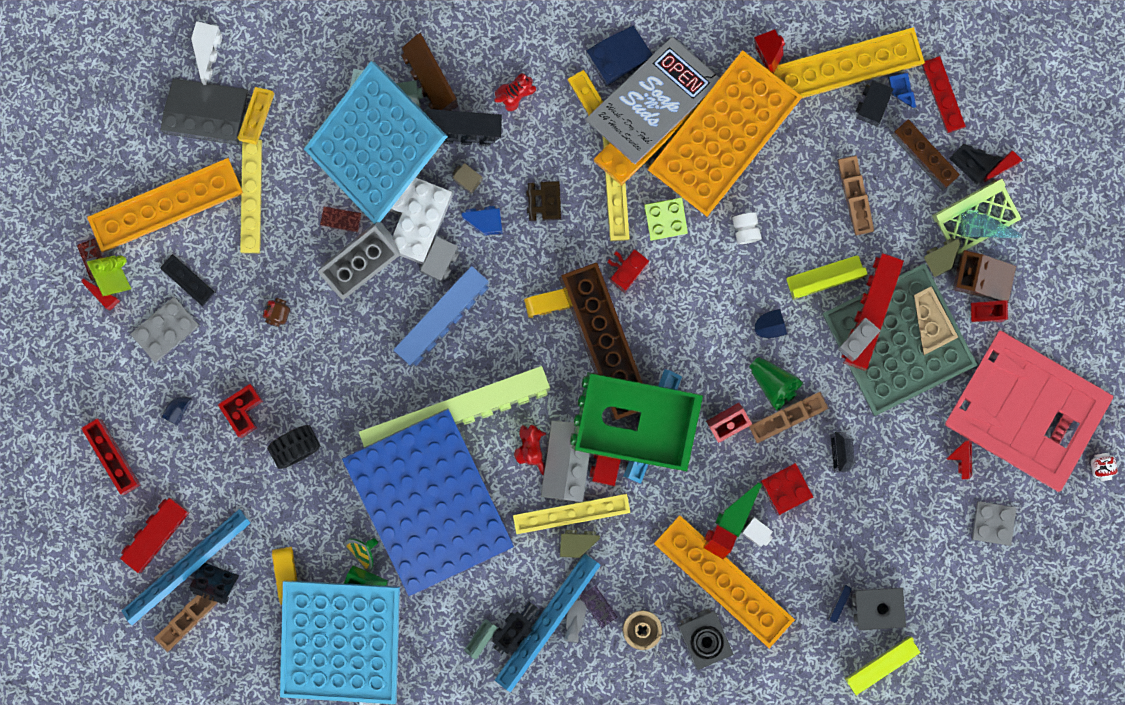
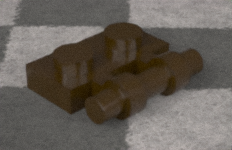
(550, 201)

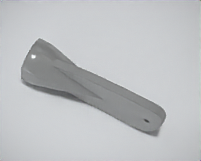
(575, 620)

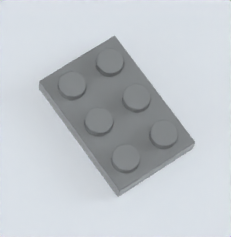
(164, 329)

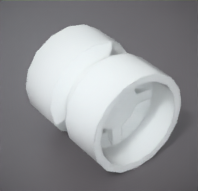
(746, 228)

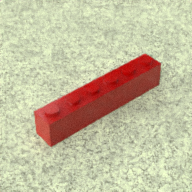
(876, 302)

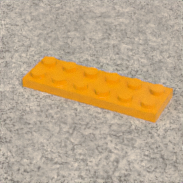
(619, 166)

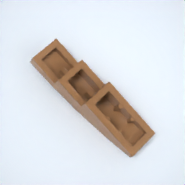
(855, 195)
(788, 417)
(184, 622)

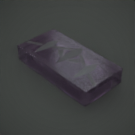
(598, 607)

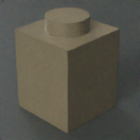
(467, 178)

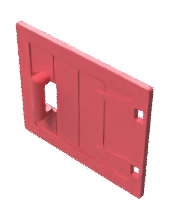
(1016, 404)

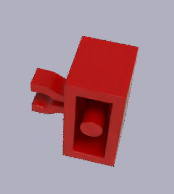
(628, 271)

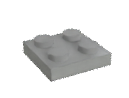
(994, 523)

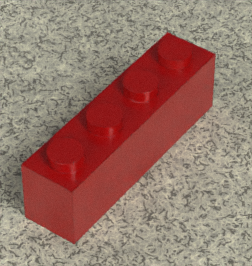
(111, 456)
(154, 535)

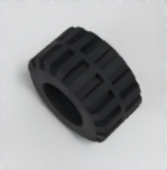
(293, 446)

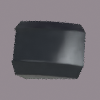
(842, 452)

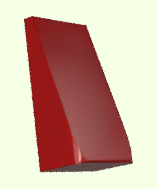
(1005, 164)
(108, 301)

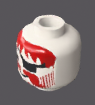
(1104, 466)

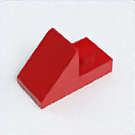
(989, 311)
(963, 453)

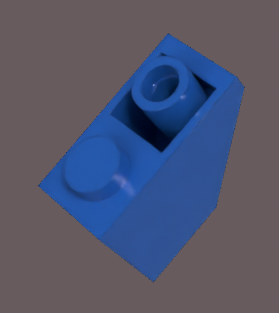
(484, 221)

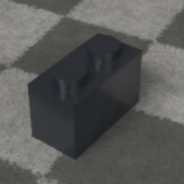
(874, 103)

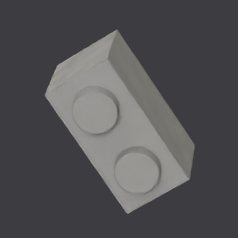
(439, 259)
(859, 339)

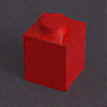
(719, 541)

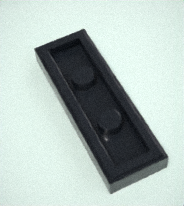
(187, 280)

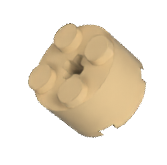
(653, 630)

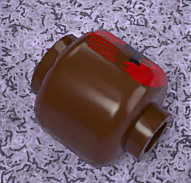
(276, 312)

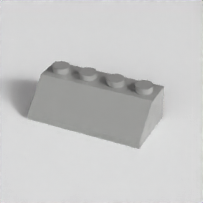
(359, 260)
(564, 467)

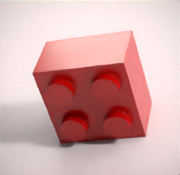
(786, 489)

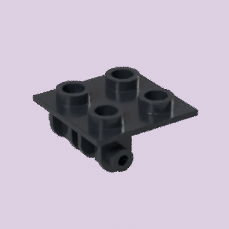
(213, 582)

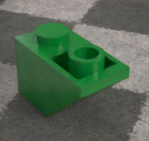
(360, 576)

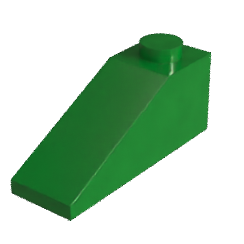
(736, 514)

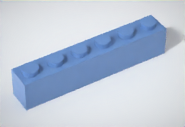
(441, 316)

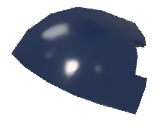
(770, 325)
(176, 409)

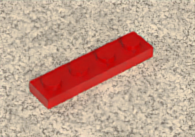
(943, 95)

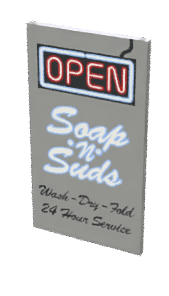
(653, 100)

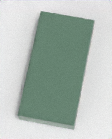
(480, 639)

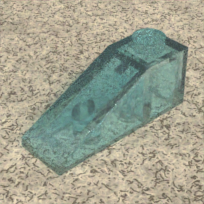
(981, 225)

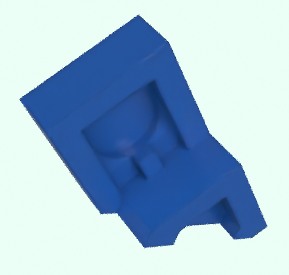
(902, 89)

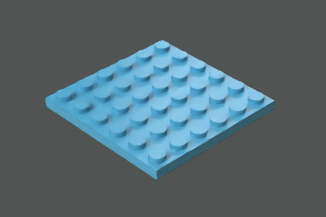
(375, 142)
(339, 642)

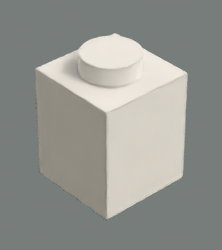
(757, 532)

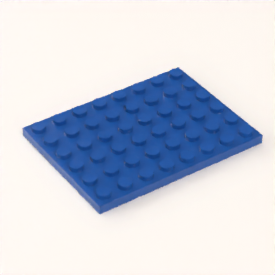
(428, 502)

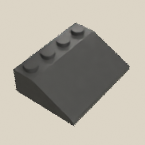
(204, 111)

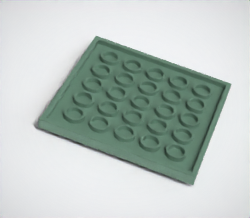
(898, 363)

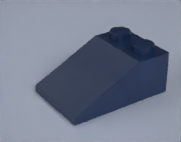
(618, 55)

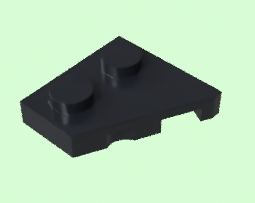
(974, 162)

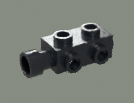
(512, 632)

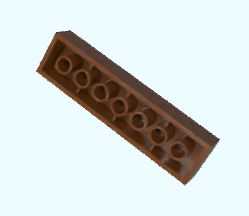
(599, 327)

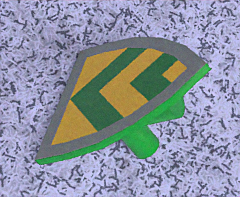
(361, 551)

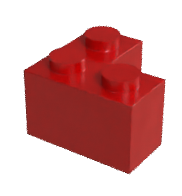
(237, 407)

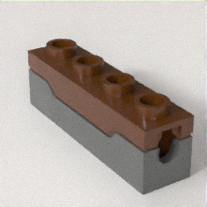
(925, 155)

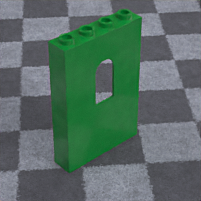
(664, 426)

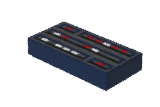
(839, 604)

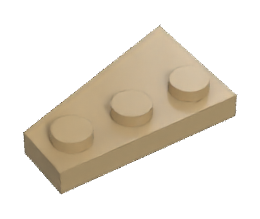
(932, 321)

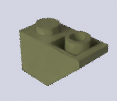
(944, 258)
(575, 545)

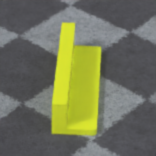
(826, 277)
(882, 665)

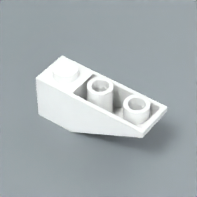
(205, 42)

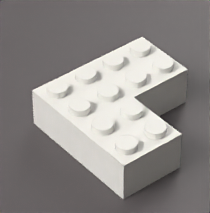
(421, 213)

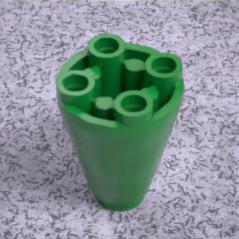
(775, 382)

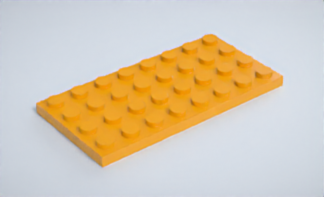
(724, 133)

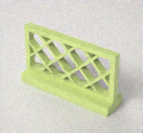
(970, 201)

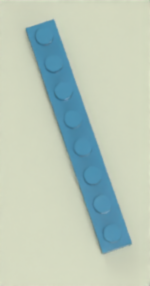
(185, 567)
(547, 622)

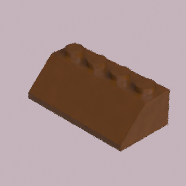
(428, 74)

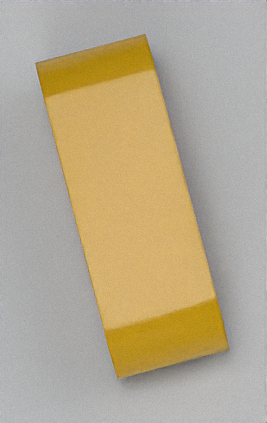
(545, 303)
(283, 567)

